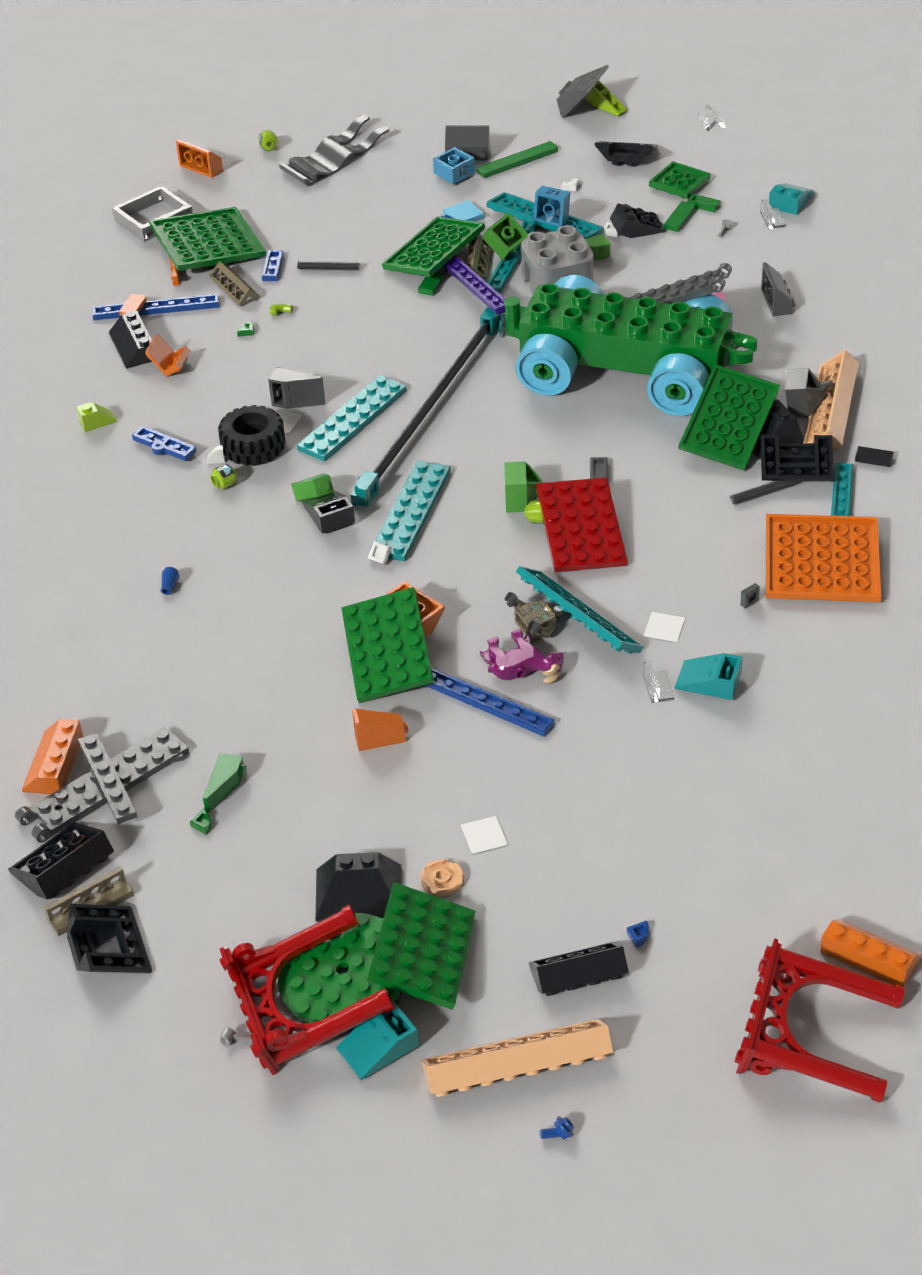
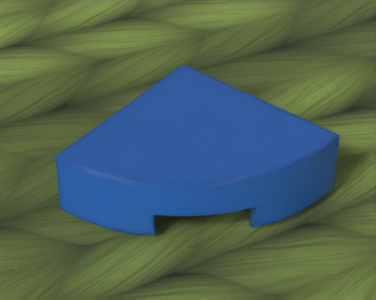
(638, 933)

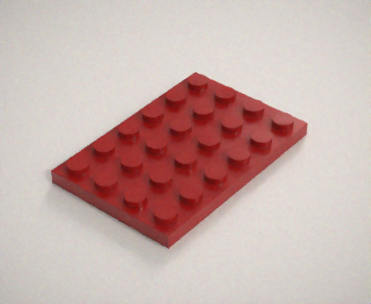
(581, 524)

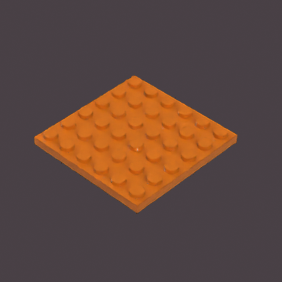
(822, 558)

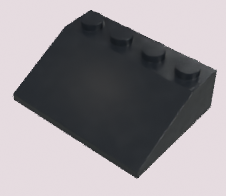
(62, 860)

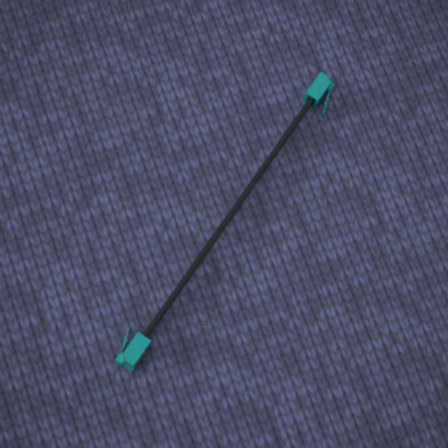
(368, 484)

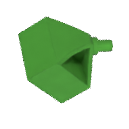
(505, 236)
(519, 485)

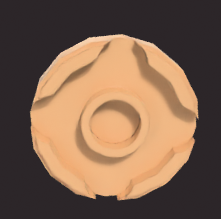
(442, 878)

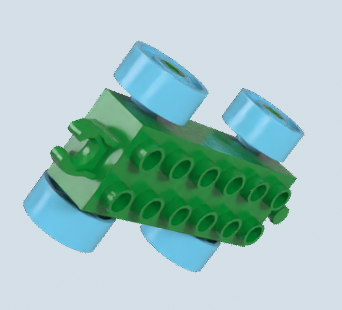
(582, 326)

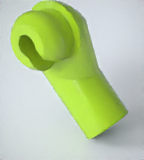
(274, 308)

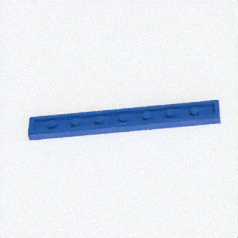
(160, 306)
(491, 703)

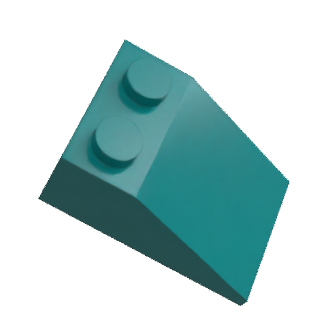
(789, 197)

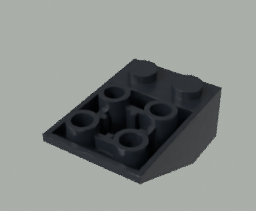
(635, 221)
(330, 511)

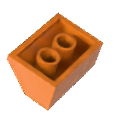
(198, 159)
(429, 608)

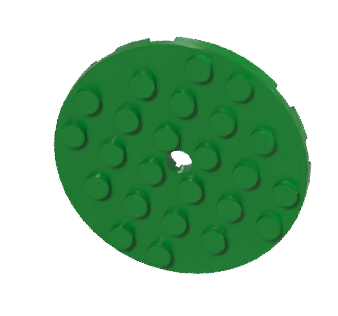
(311, 979)

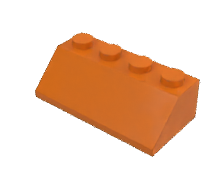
(54, 757)
(869, 952)

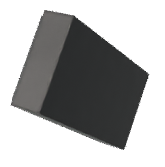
(874, 456)

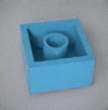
(454, 165)
(551, 206)

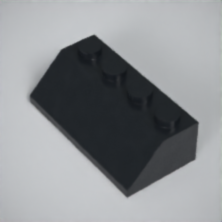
(131, 339)
(579, 967)

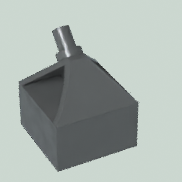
(804, 391)

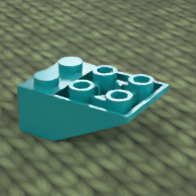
(711, 675)
(378, 1042)

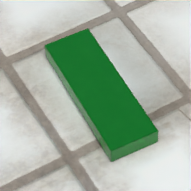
(679, 216)

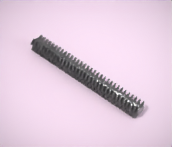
(328, 265)
(758, 491)

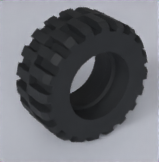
(252, 435)

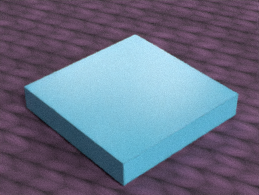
(464, 211)

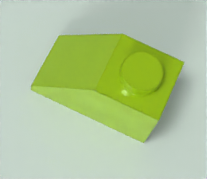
(94, 416)

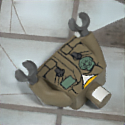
(534, 617)

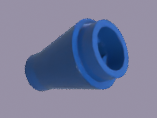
(169, 579)

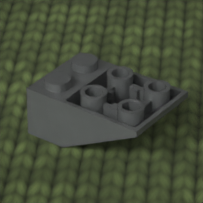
(295, 389)

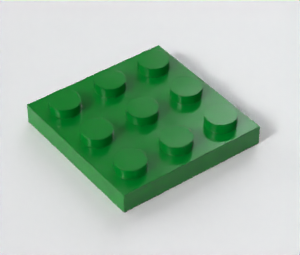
(679, 180)

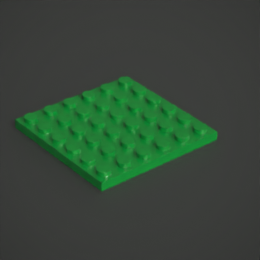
(207, 238)

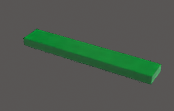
(517, 159)

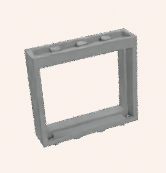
(123, 211)

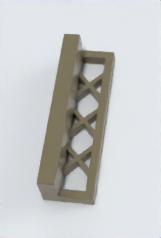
(474, 255)
(233, 279)
(107, 894)

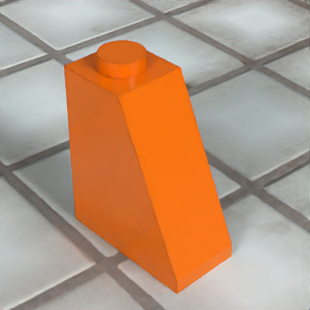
(378, 729)

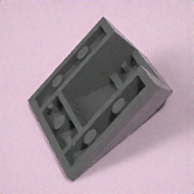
(576, 90)

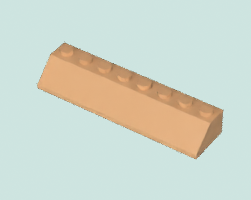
(833, 410)
(517, 1056)

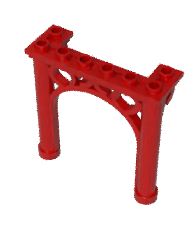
(279, 1045)
(765, 1053)

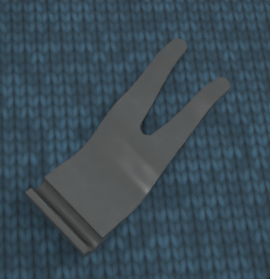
(331, 155)

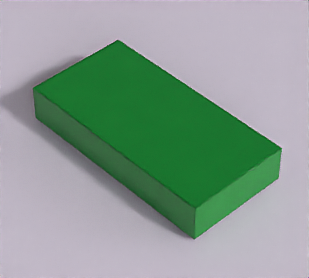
(705, 203)
(430, 284)

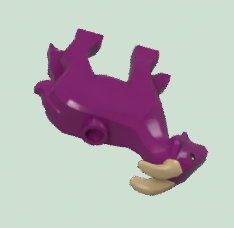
(521, 660)

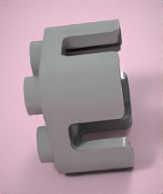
(554, 255)

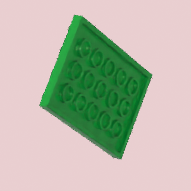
(433, 246)
(729, 417)
(387, 645)
(422, 946)

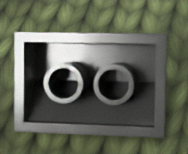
(469, 139)
(775, 291)

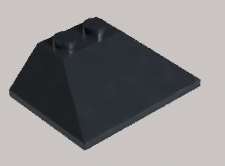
(624, 152)
(781, 423)
(797, 460)
(356, 880)
(106, 939)

